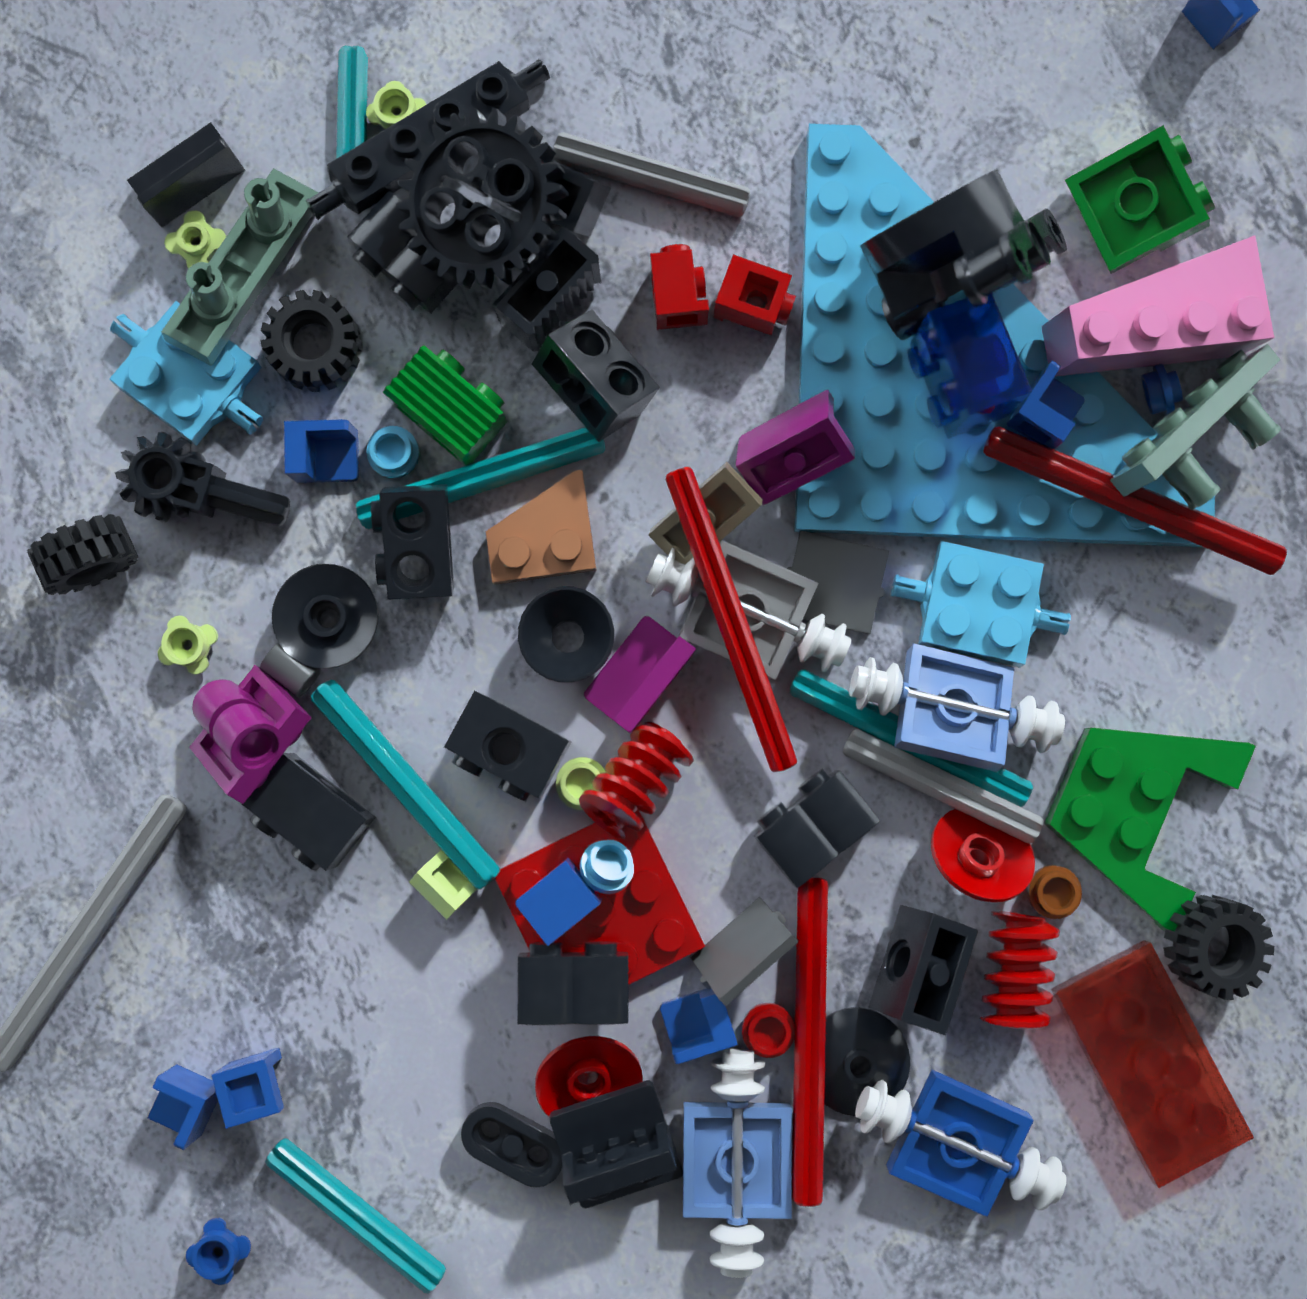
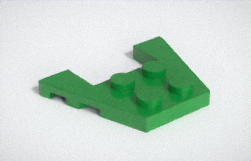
(1119, 800)

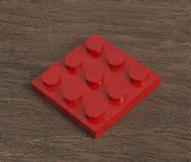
(642, 918)

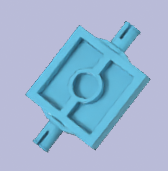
(180, 386)
(981, 604)

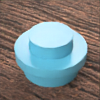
(392, 452)
(607, 866)

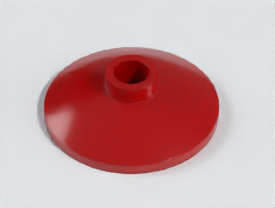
(1004, 861)
(563, 1078)

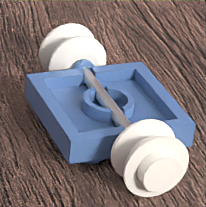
(956, 707)
(737, 1162)

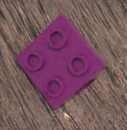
(245, 730)

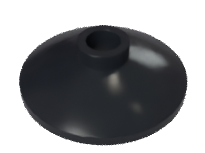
(301, 604)
(866, 1034)

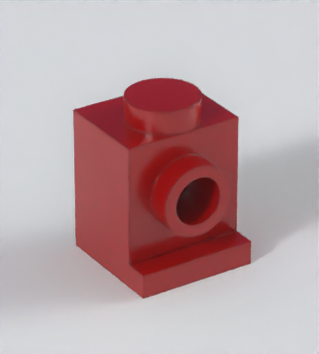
(748, 280)
(677, 288)

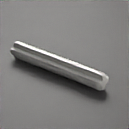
(651, 174)
(943, 786)

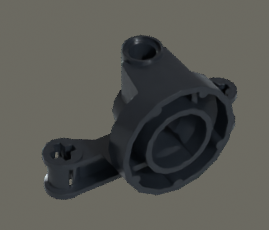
(956, 244)

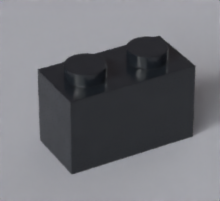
(307, 813)

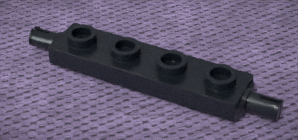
(377, 164)

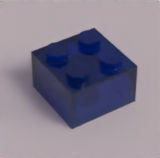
(967, 366)

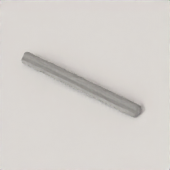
(88, 928)

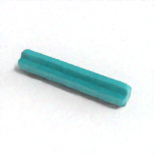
(351, 98)

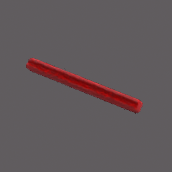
(1140, 504)
(731, 619)
(810, 1043)

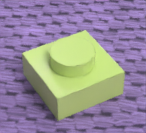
(442, 884)

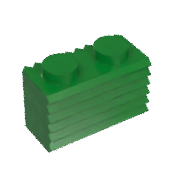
(446, 404)

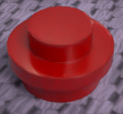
(768, 1030)

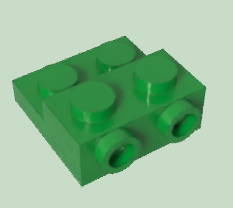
(1141, 199)

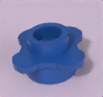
(209, 1265)

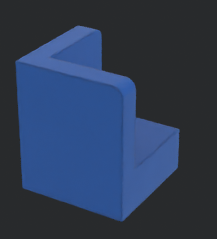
(1219, 18)
(1047, 410)
(321, 451)
(558, 901)
(697, 1025)
(248, 1088)
(183, 1103)

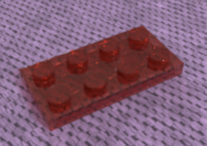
(1152, 1063)

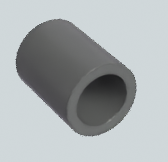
(288, 672)

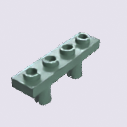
(241, 267)
(1171, 449)

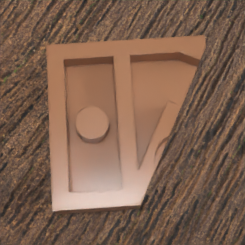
(544, 536)

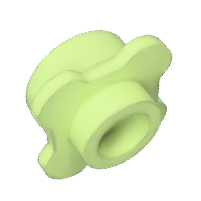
(389, 97)
(195, 226)
(172, 644)

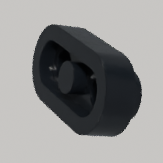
(510, 1148)

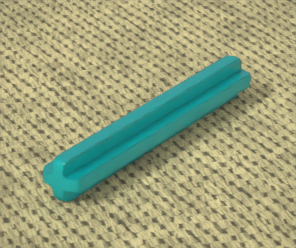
(355, 1215)

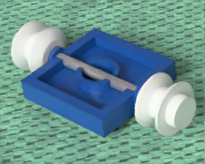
(960, 1144)

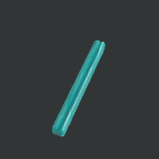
(500, 470)
(839, 704)
(405, 784)

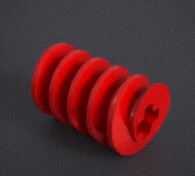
(633, 778)
(1021, 971)

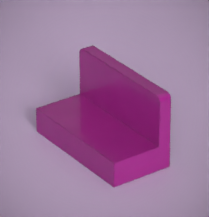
(793, 448)
(638, 673)

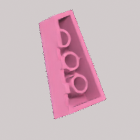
(1170, 317)

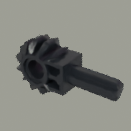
(193, 485)

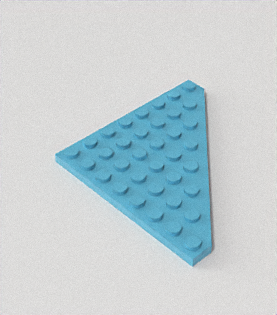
(904, 467)

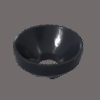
(562, 606)

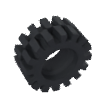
(294, 316)
(82, 554)
(1243, 954)

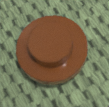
(1054, 892)

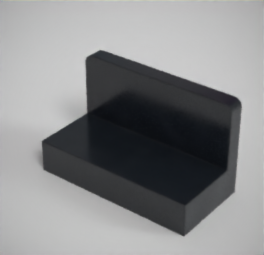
(185, 175)

